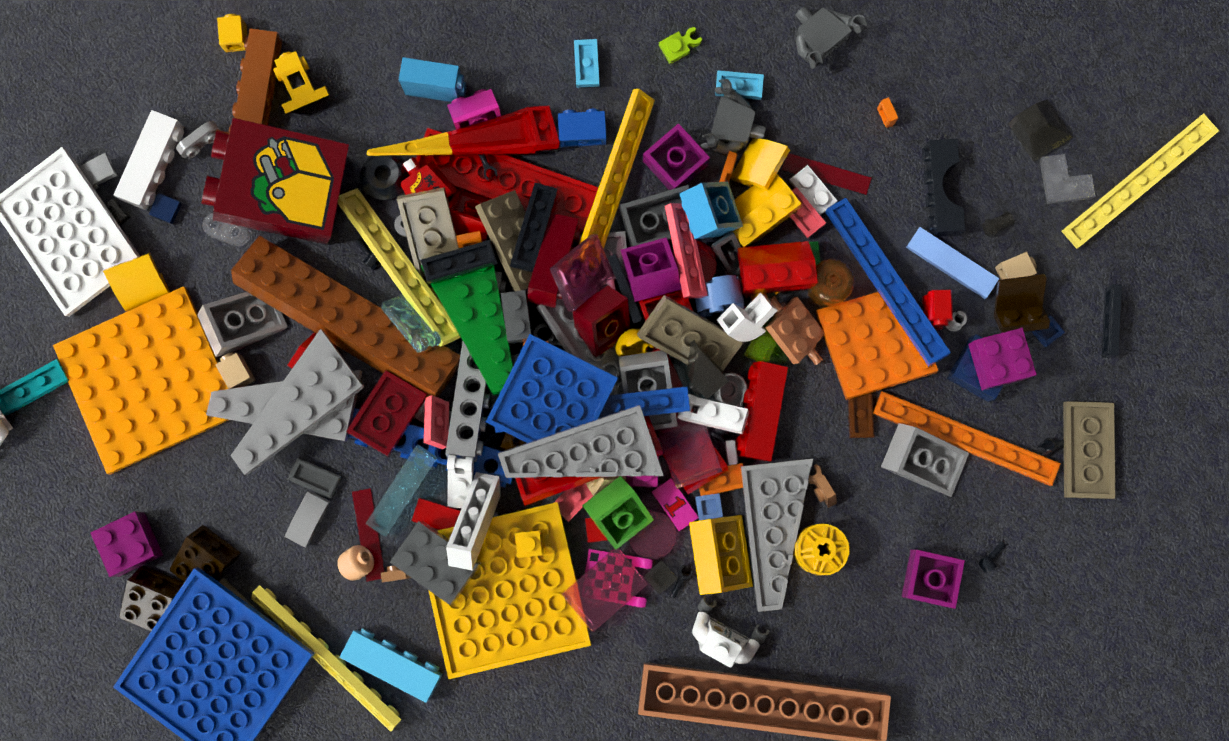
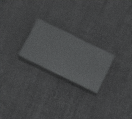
(314, 478)

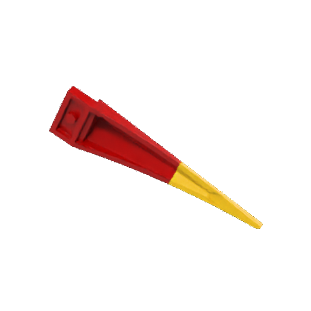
(512, 133)

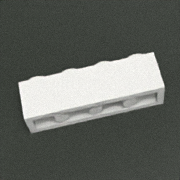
(149, 160)
(473, 521)

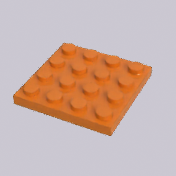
(869, 346)

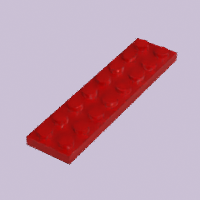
(466, 173)

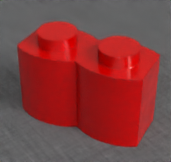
(938, 307)

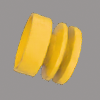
(808, 555)

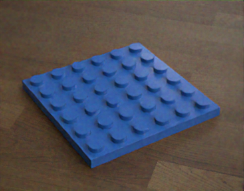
(213, 665)

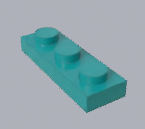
(32, 387)

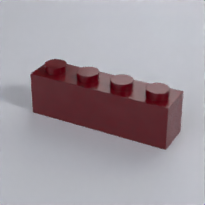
(556, 243)

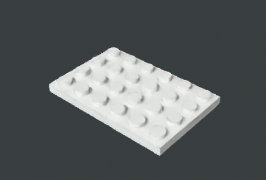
(64, 230)

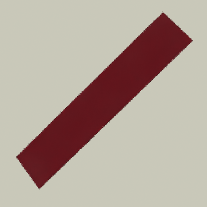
(828, 173)
(368, 537)

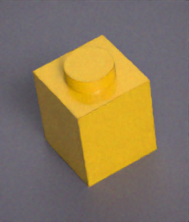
(232, 32)
(529, 543)

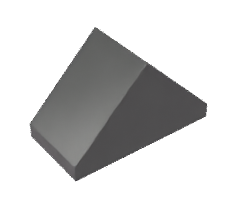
(727, 254)

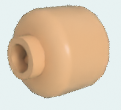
(355, 562)

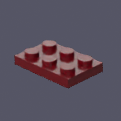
(386, 413)

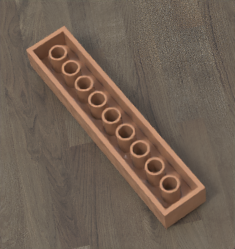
(763, 703)

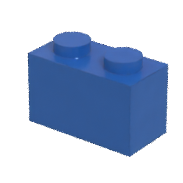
(582, 128)

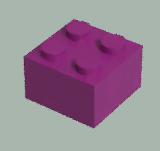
(676, 158)
(651, 269)
(1002, 359)
(126, 544)
(933, 578)

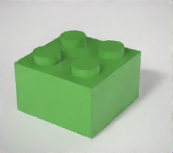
(618, 512)

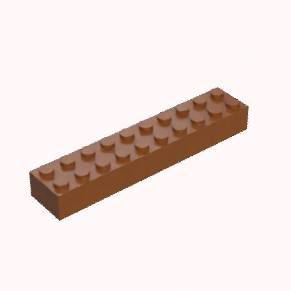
(343, 316)

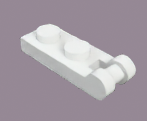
(716, 415)
(459, 479)

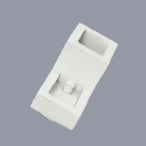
(748, 322)

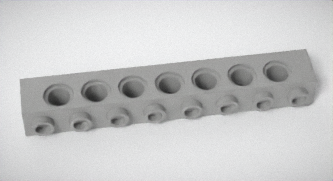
(464, 399)

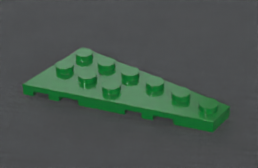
(477, 315)

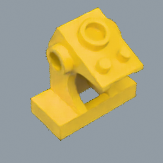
(288, 64)

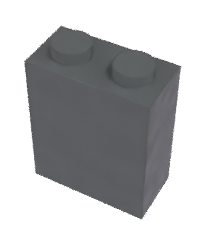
(516, 318)

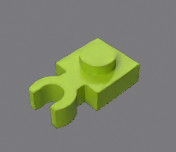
(676, 46)

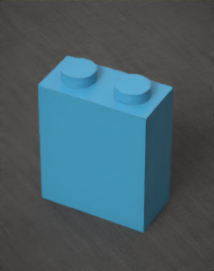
(431, 80)

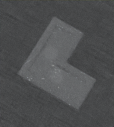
(1060, 186)

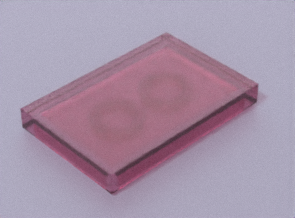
(582, 272)
(689, 452)
(604, 589)

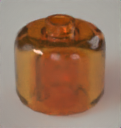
(825, 292)

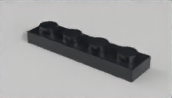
(533, 227)

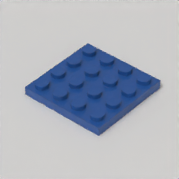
(549, 392)

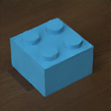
(710, 210)

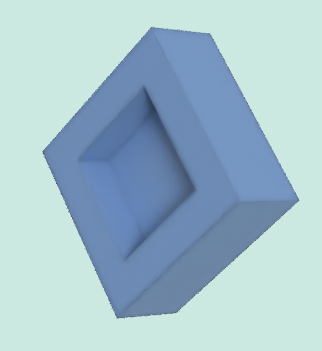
(709, 507)

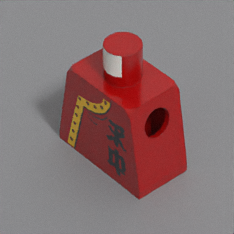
(425, 178)

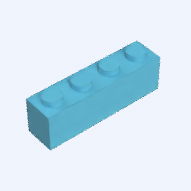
(391, 665)

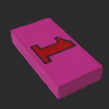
(674, 504)

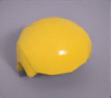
(631, 344)

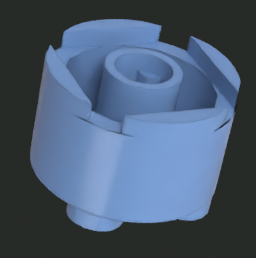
(721, 293)

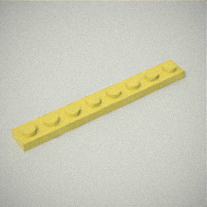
(1140, 181)
(397, 265)
(332, 664)

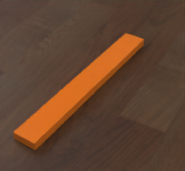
(968, 438)

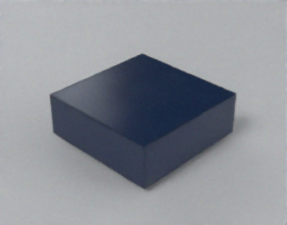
(165, 208)
(1047, 336)

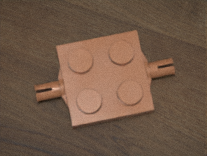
(795, 330)

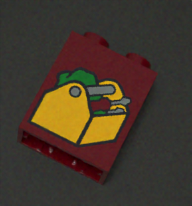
(276, 180)

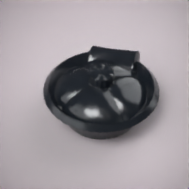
(383, 176)

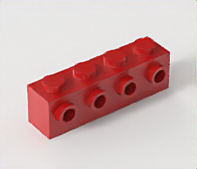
(764, 406)

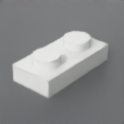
(813, 189)

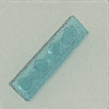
(401, 490)

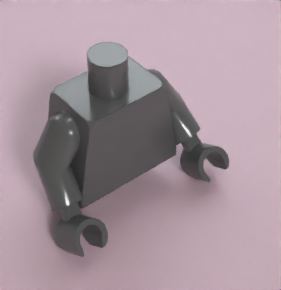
(823, 33)
(732, 122)

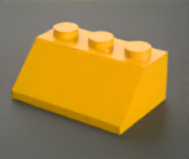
(764, 210)
(720, 554)

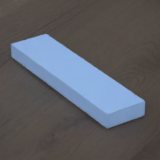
(952, 263)

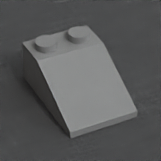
(239, 322)
(648, 373)
(925, 459)

